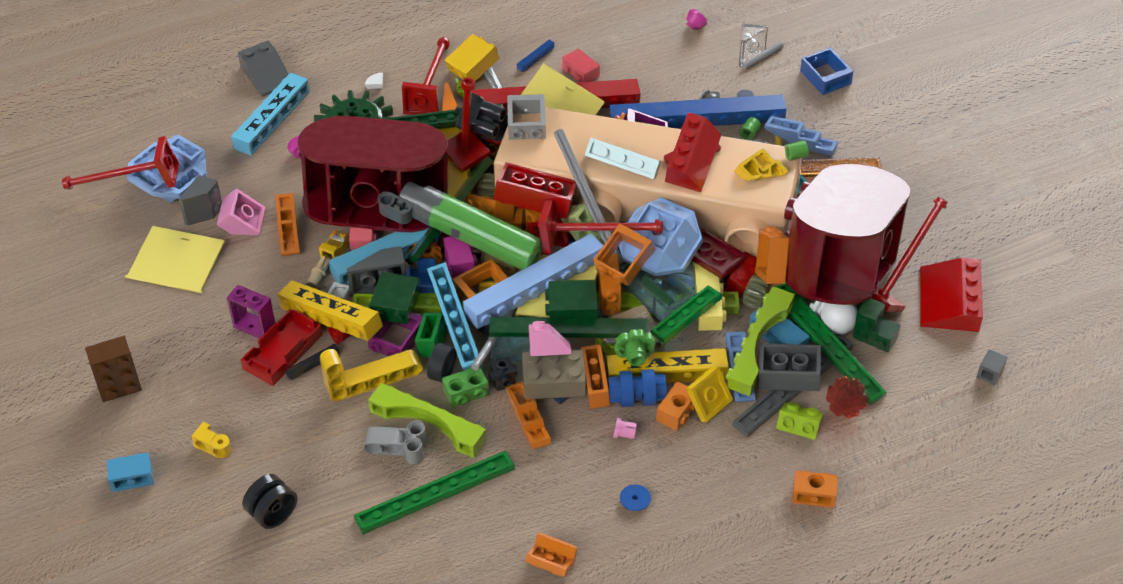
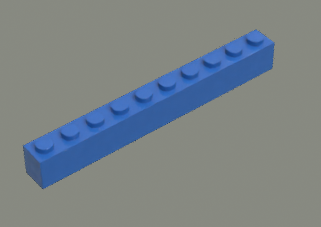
(718, 110)

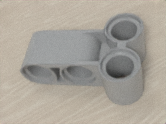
(398, 441)

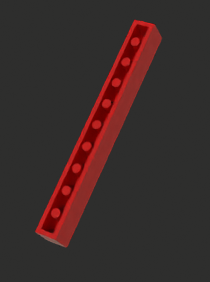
(610, 91)

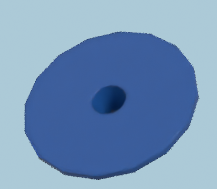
(635, 497)

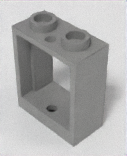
(526, 104)

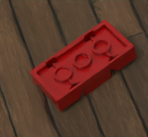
(281, 347)

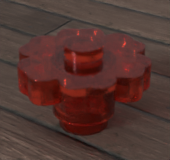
(847, 397)

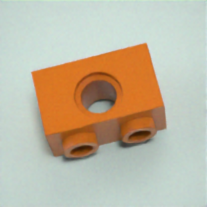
(675, 407)
(824, 493)

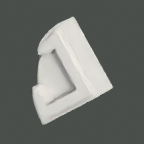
(374, 81)

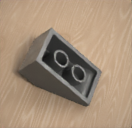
(263, 67)
(366, 273)

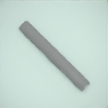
(762, 55)

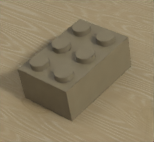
(553, 375)

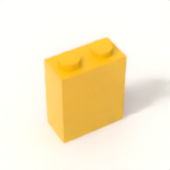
(472, 58)

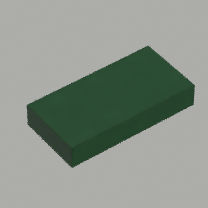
(657, 290)

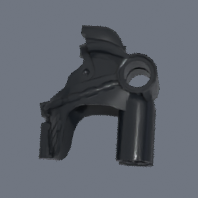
(486, 119)

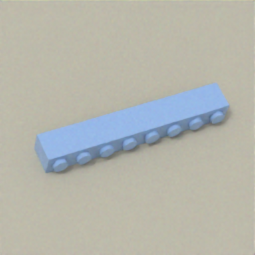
(531, 281)

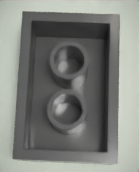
(789, 367)

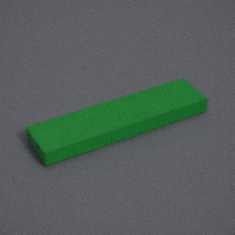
(686, 314)

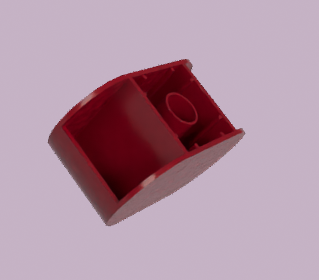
(358, 158)
(845, 233)

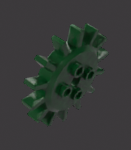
(355, 107)

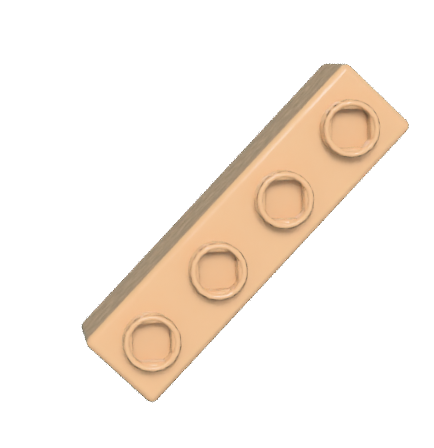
(725, 207)

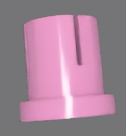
(624, 429)

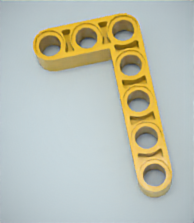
(366, 377)

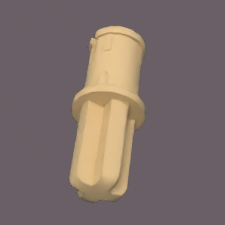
(318, 272)

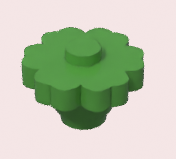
(635, 346)

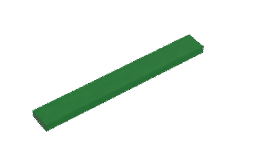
(832, 346)
(433, 492)

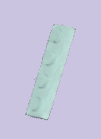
(623, 158)

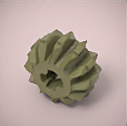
(486, 185)
(755, 292)

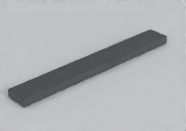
(774, 400)

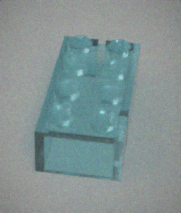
(670, 283)

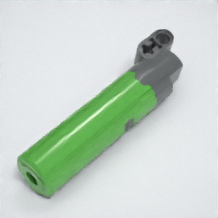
(462, 223)

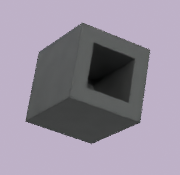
(991, 367)

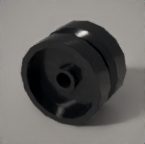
(269, 501)

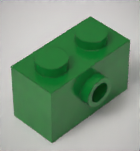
(430, 333)

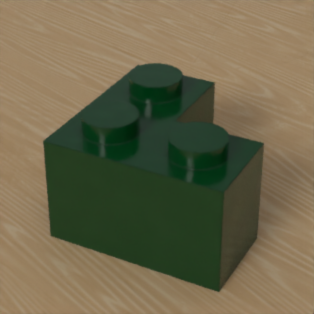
(873, 328)

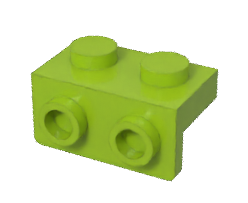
(799, 420)

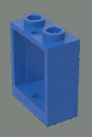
(829, 83)

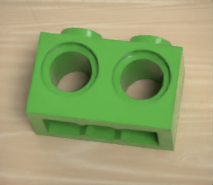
(465, 386)

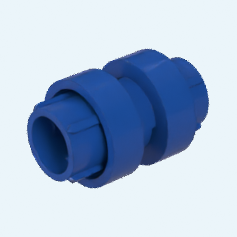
(629, 388)

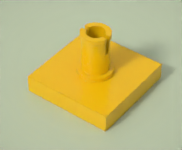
(709, 394)

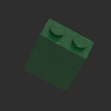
(395, 297)
(571, 299)

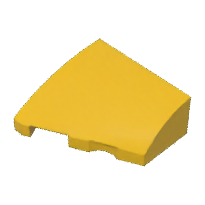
(760, 167)

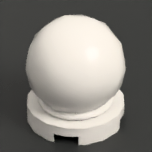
(837, 318)

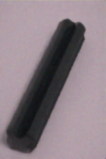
(307, 364)

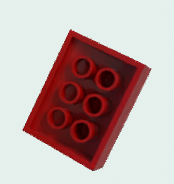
(952, 295)

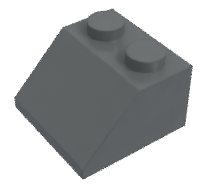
(200, 200)

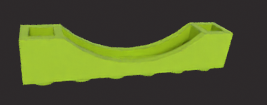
(775, 310)
(392, 404)

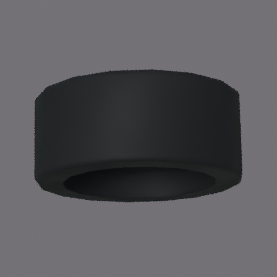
(441, 362)

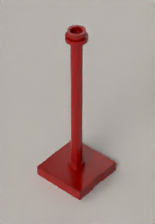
(424, 97)
(465, 148)
(164, 161)
(549, 227)
(883, 295)

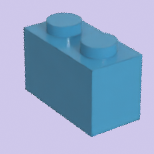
(130, 472)

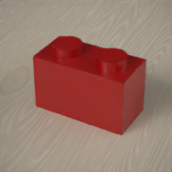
(741, 275)

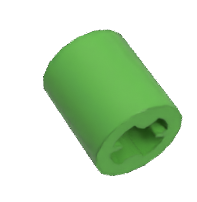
(750, 128)
(796, 150)

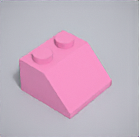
(240, 214)
(546, 340)

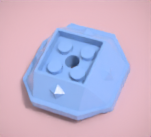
(192, 163)
(676, 243)

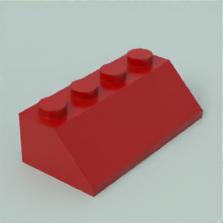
(693, 153)
(532, 187)

